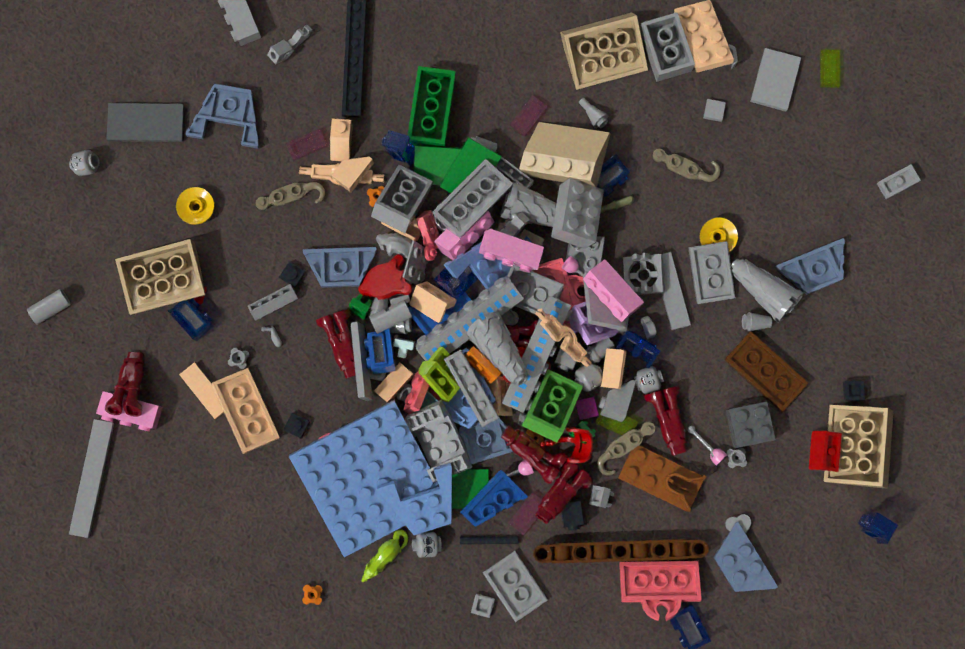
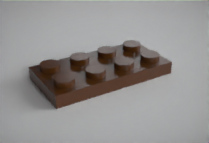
(766, 371)

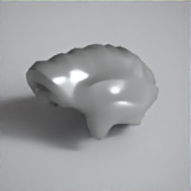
(394, 243)

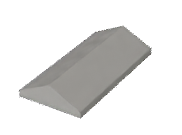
(472, 198)

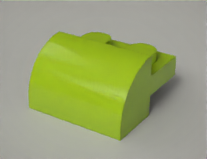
(439, 376)

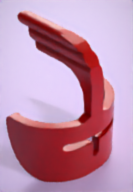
(579, 455)

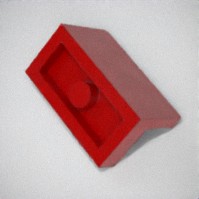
(825, 451)

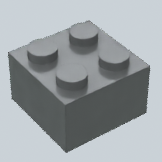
(750, 425)

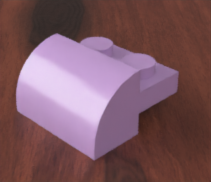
(589, 332)

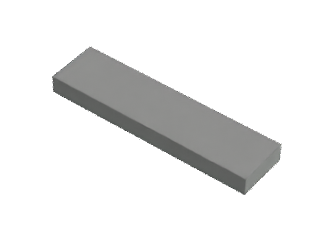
(672, 295)
(360, 354)
(471, 388)

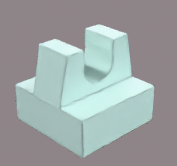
(403, 345)

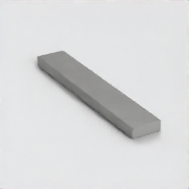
(91, 478)

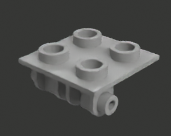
(587, 257)
(415, 264)

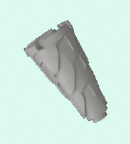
(532, 204)
(769, 291)
(495, 342)

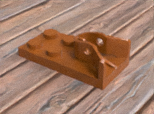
(661, 478)

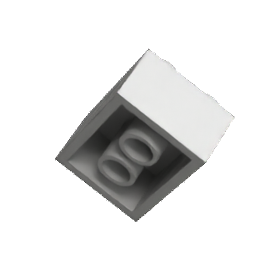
(667, 47)
(401, 199)
(577, 213)

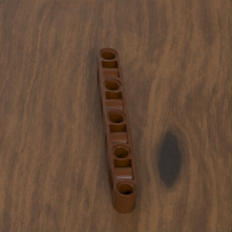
(634, 551)

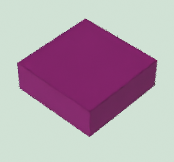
(586, 408)

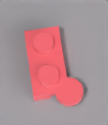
(429, 233)
(415, 398)

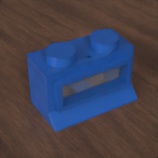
(380, 352)

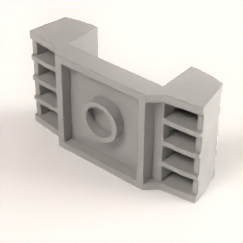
(439, 438)

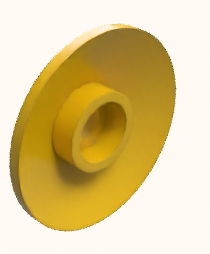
(188, 199)
(724, 228)

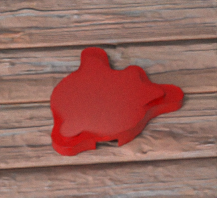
(385, 280)

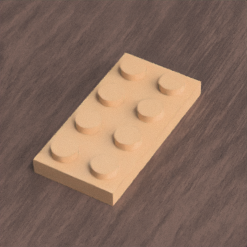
(704, 36)
(245, 410)

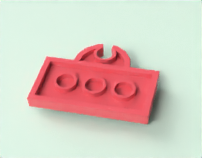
(554, 271)
(660, 585)

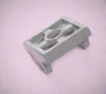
(656, 260)

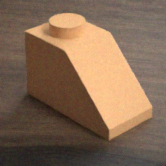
(340, 139)
(351, 172)

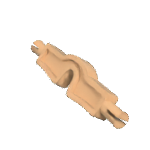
(324, 172)
(558, 331)

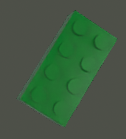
(431, 106)

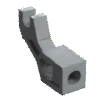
(283, 49)

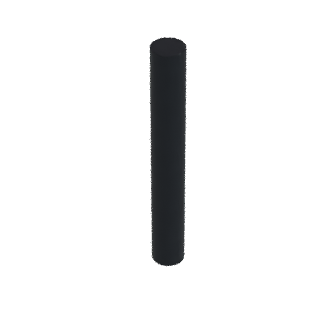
(489, 540)

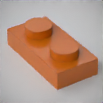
(482, 365)

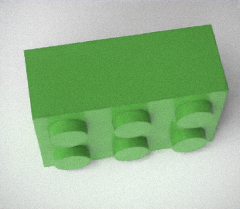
(552, 406)

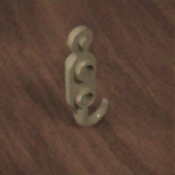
(685, 167)
(289, 194)
(624, 444)

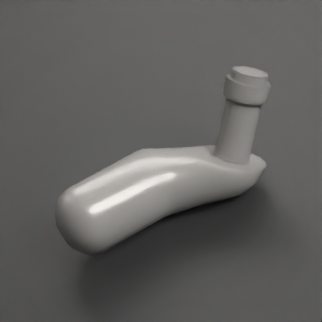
(274, 336)

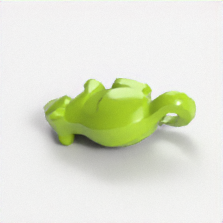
(386, 553)

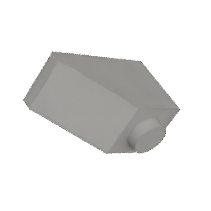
(617, 402)

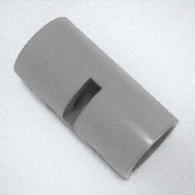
(48, 306)
(386, 319)

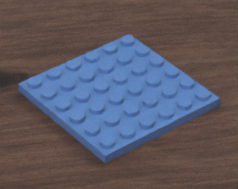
(349, 465)

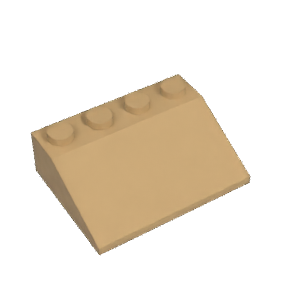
(604, 50)
(565, 153)
(161, 276)
(863, 445)

